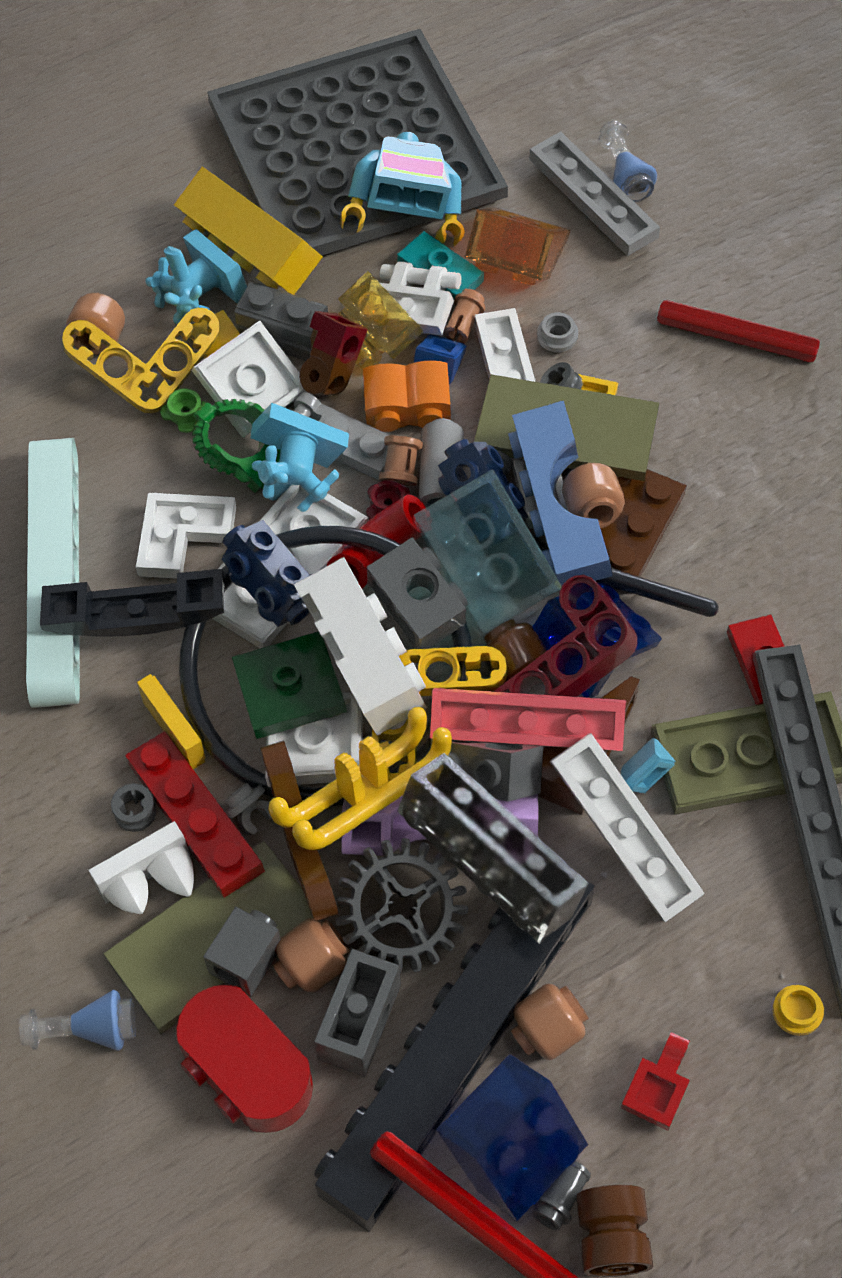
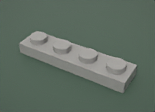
(594, 193)

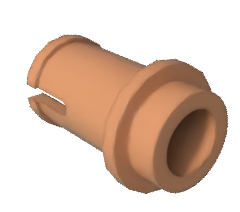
(463, 317)

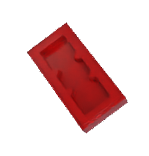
(746, 639)

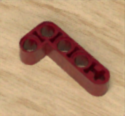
(584, 641)

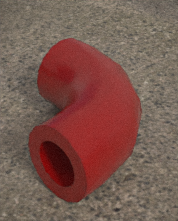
(392, 522)

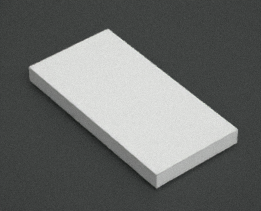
(239, 606)

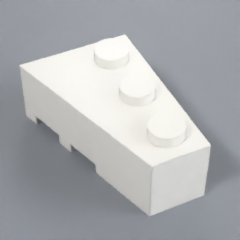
(361, 646)

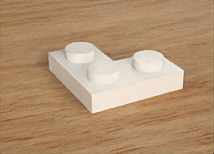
(174, 521)

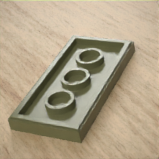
(604, 425)
(733, 756)
(165, 958)

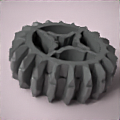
(437, 882)

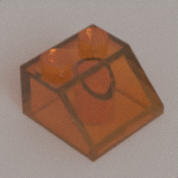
(515, 244)

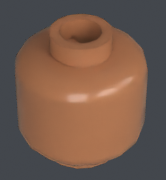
(101, 312)
(594, 493)
(311, 955)
(549, 1021)

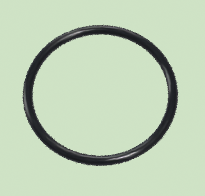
(191, 641)

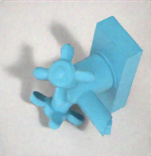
(208, 270)
(301, 445)

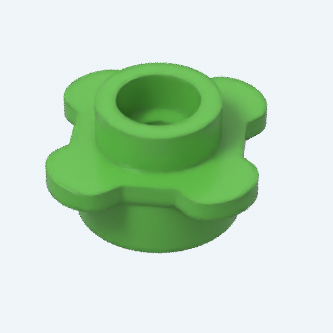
(178, 402)

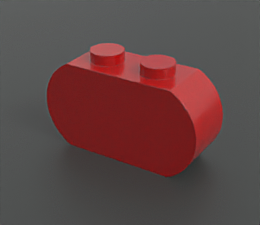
(243, 1059)

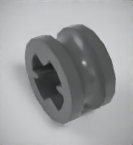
(562, 375)
(133, 822)

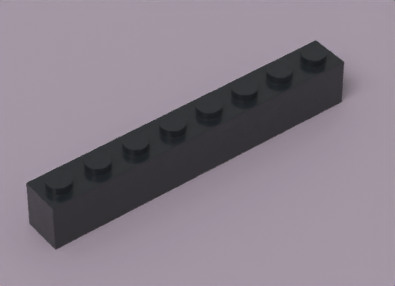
(439, 1062)

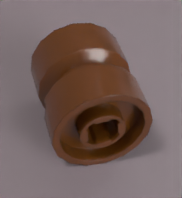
(614, 1239)

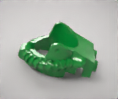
(215, 455)

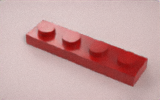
(196, 812)

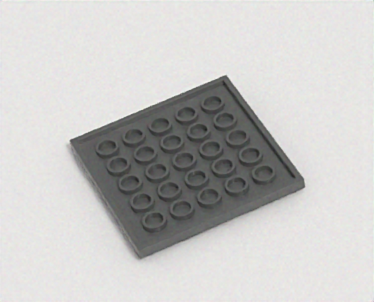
(313, 122)

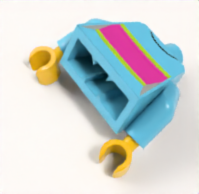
(408, 180)

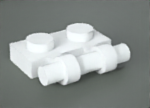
(426, 305)

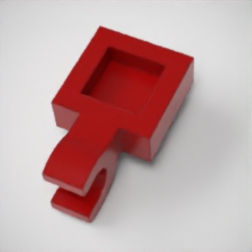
(656, 1087)

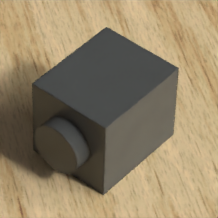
(243, 949)

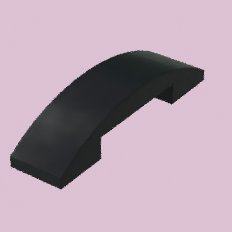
(133, 610)

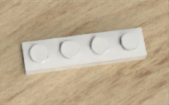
(627, 827)

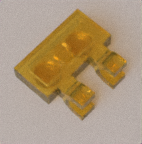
(387, 322)

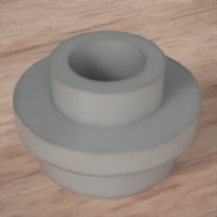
(559, 324)

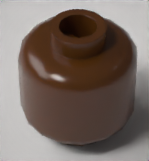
(517, 644)

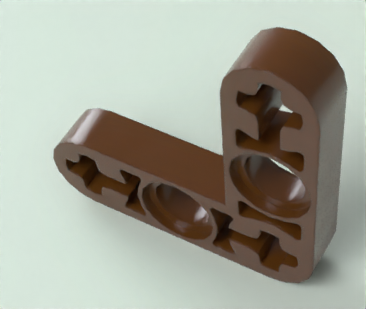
(306, 862)

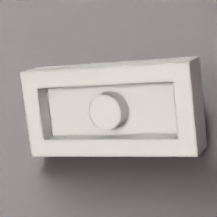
(160, 855)

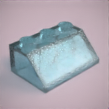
(487, 552)

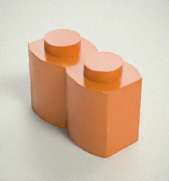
(406, 394)

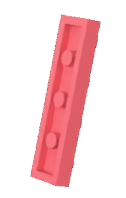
(527, 718)

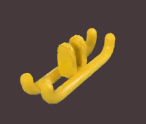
(361, 785)

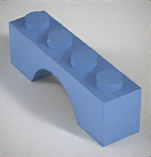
(548, 448)

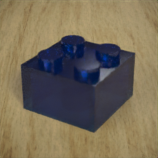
(513, 1137)

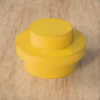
(798, 1010)

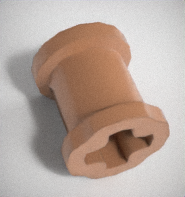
(401, 459)

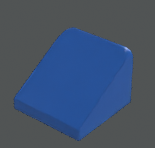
(441, 349)

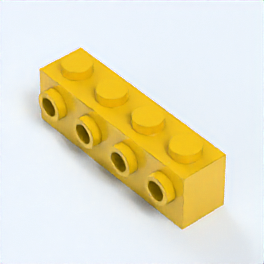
(248, 231)

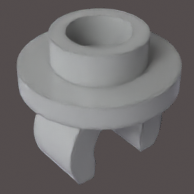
(243, 802)

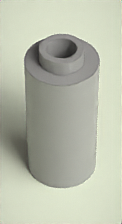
(436, 439)

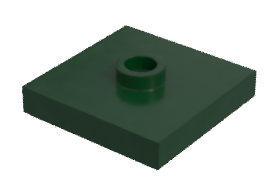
(289, 684)

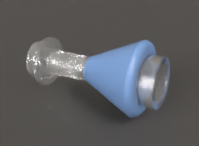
(630, 173)
(104, 1022)

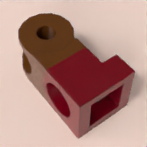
(332, 354)

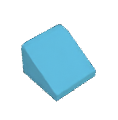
(647, 766)

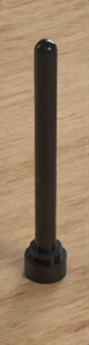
(656, 591)

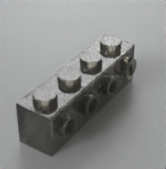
(492, 847)

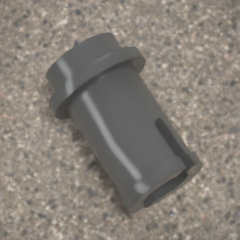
(559, 1198)

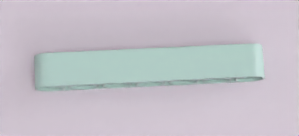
(52, 560)

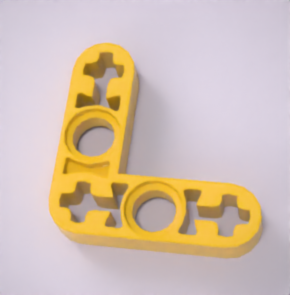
(139, 372)
(424, 657)

